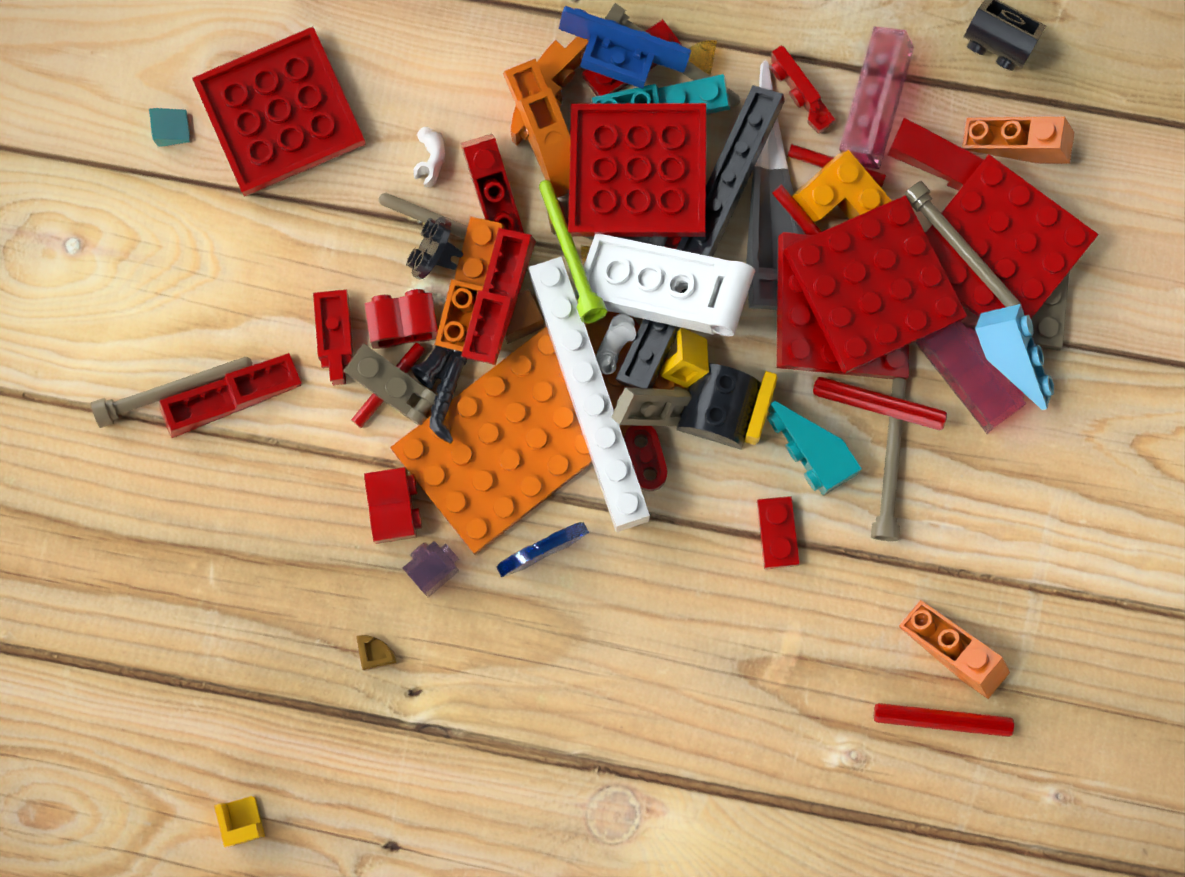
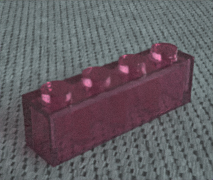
(877, 96)
(974, 380)

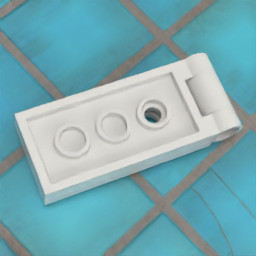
(648, 281)

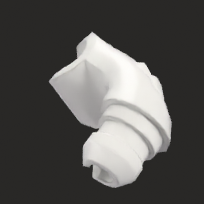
(435, 146)
(619, 333)

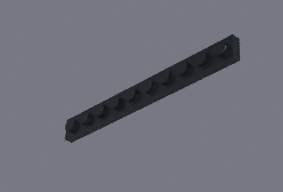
(722, 196)

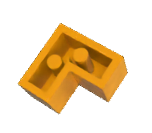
(842, 184)

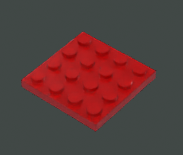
(278, 111)
(637, 170)
(1015, 232)
(874, 284)
(801, 339)

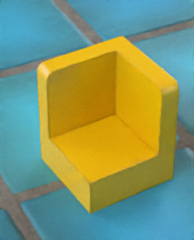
(689, 362)
(239, 821)

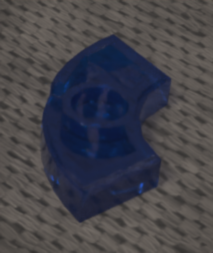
(542, 549)

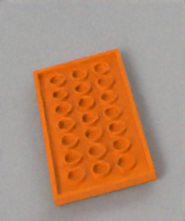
(510, 440)

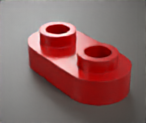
(646, 457)

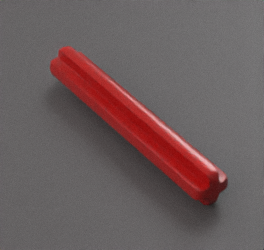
(880, 403)
(943, 720)

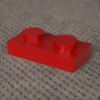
(777, 532)

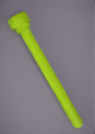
(590, 305)

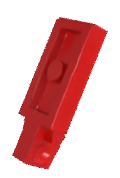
(802, 90)
(333, 332)

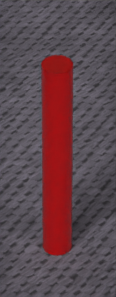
(820, 160)
(795, 211)
(374, 401)

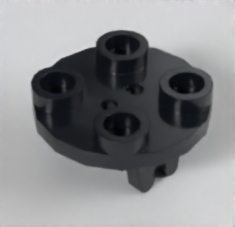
(433, 249)

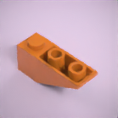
(1021, 138)
(956, 649)

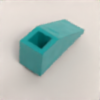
(821, 452)

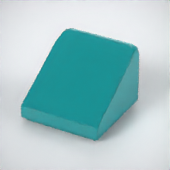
(169, 126)

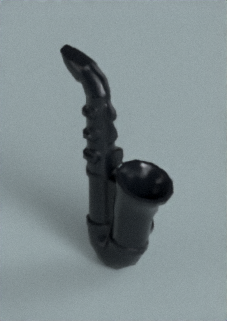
(446, 366)

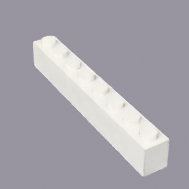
(589, 395)

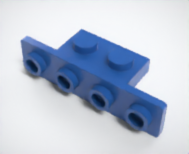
(621, 50)

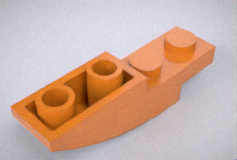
(557, 68)
(543, 122)
(468, 280)

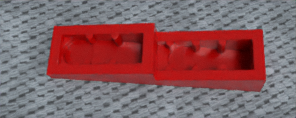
(933, 154)
(499, 295)
(227, 396)

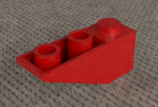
(491, 182)

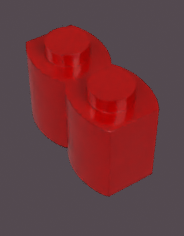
(401, 319)
(391, 505)

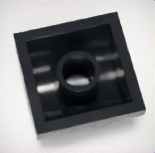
(1004, 33)
(720, 406)

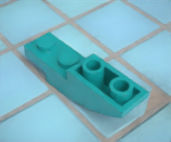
(707, 90)

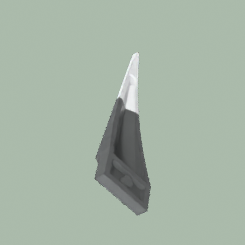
(767, 215)

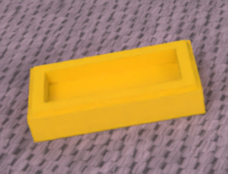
(761, 408)

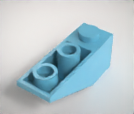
(1011, 349)

